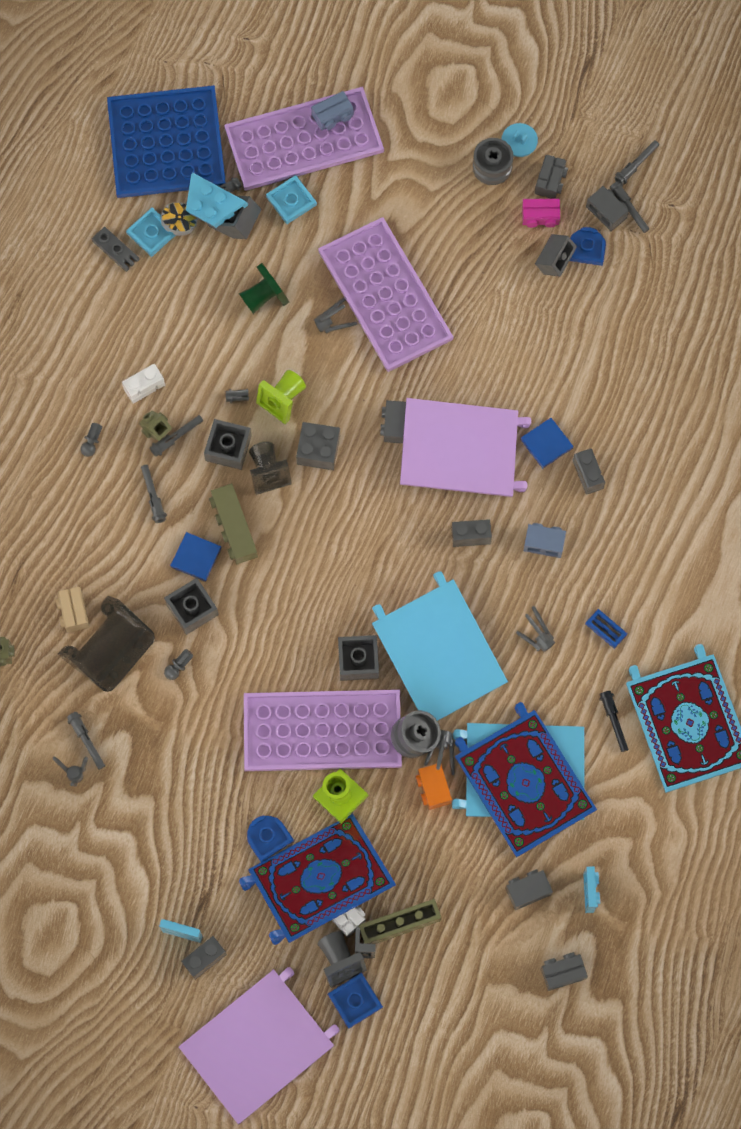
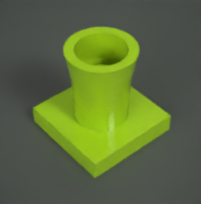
(278, 399)
(340, 804)

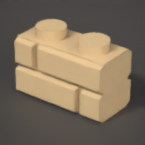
(73, 610)

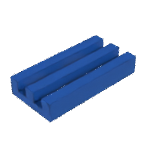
(600, 633)

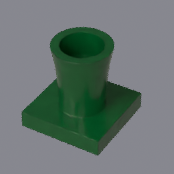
(263, 291)

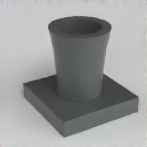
(342, 963)

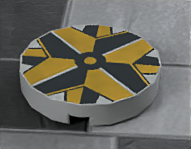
(177, 219)

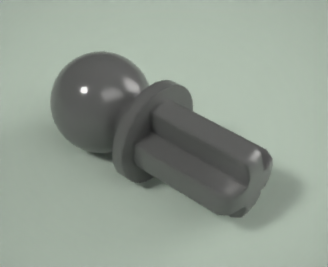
(88, 448)
(172, 671)

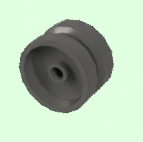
(492, 161)
(415, 734)

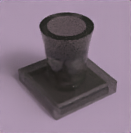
(268, 472)

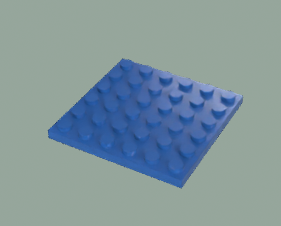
(164, 140)

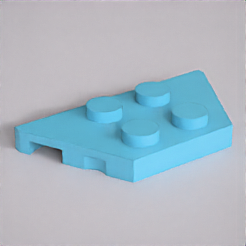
(211, 202)

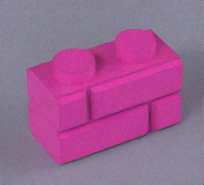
(541, 212)

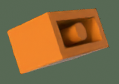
(434, 787)

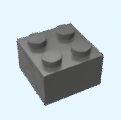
(227, 444)
(318, 446)
(191, 606)
(358, 657)

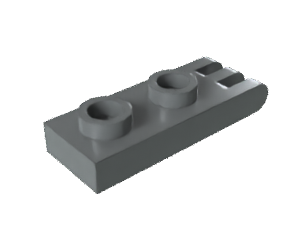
(114, 248)

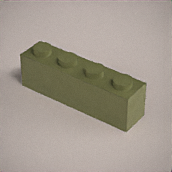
(234, 524)
(400, 922)

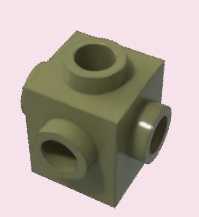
(155, 425)
(7, 651)

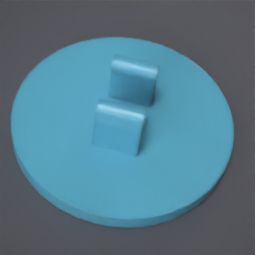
(521, 139)

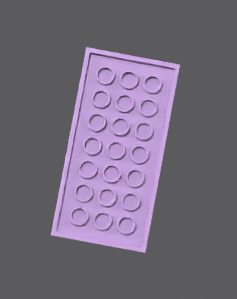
(292, 144)
(385, 294)
(320, 730)

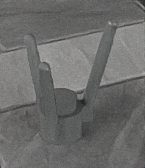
(324, 321)
(545, 639)
(445, 742)
(74, 773)

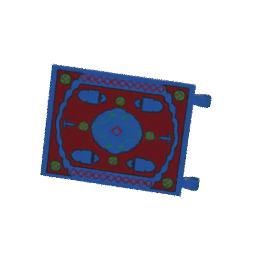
(524, 782)
(319, 879)

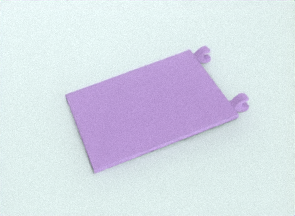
(460, 447)
(257, 1045)

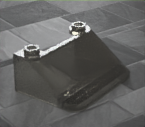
(112, 647)

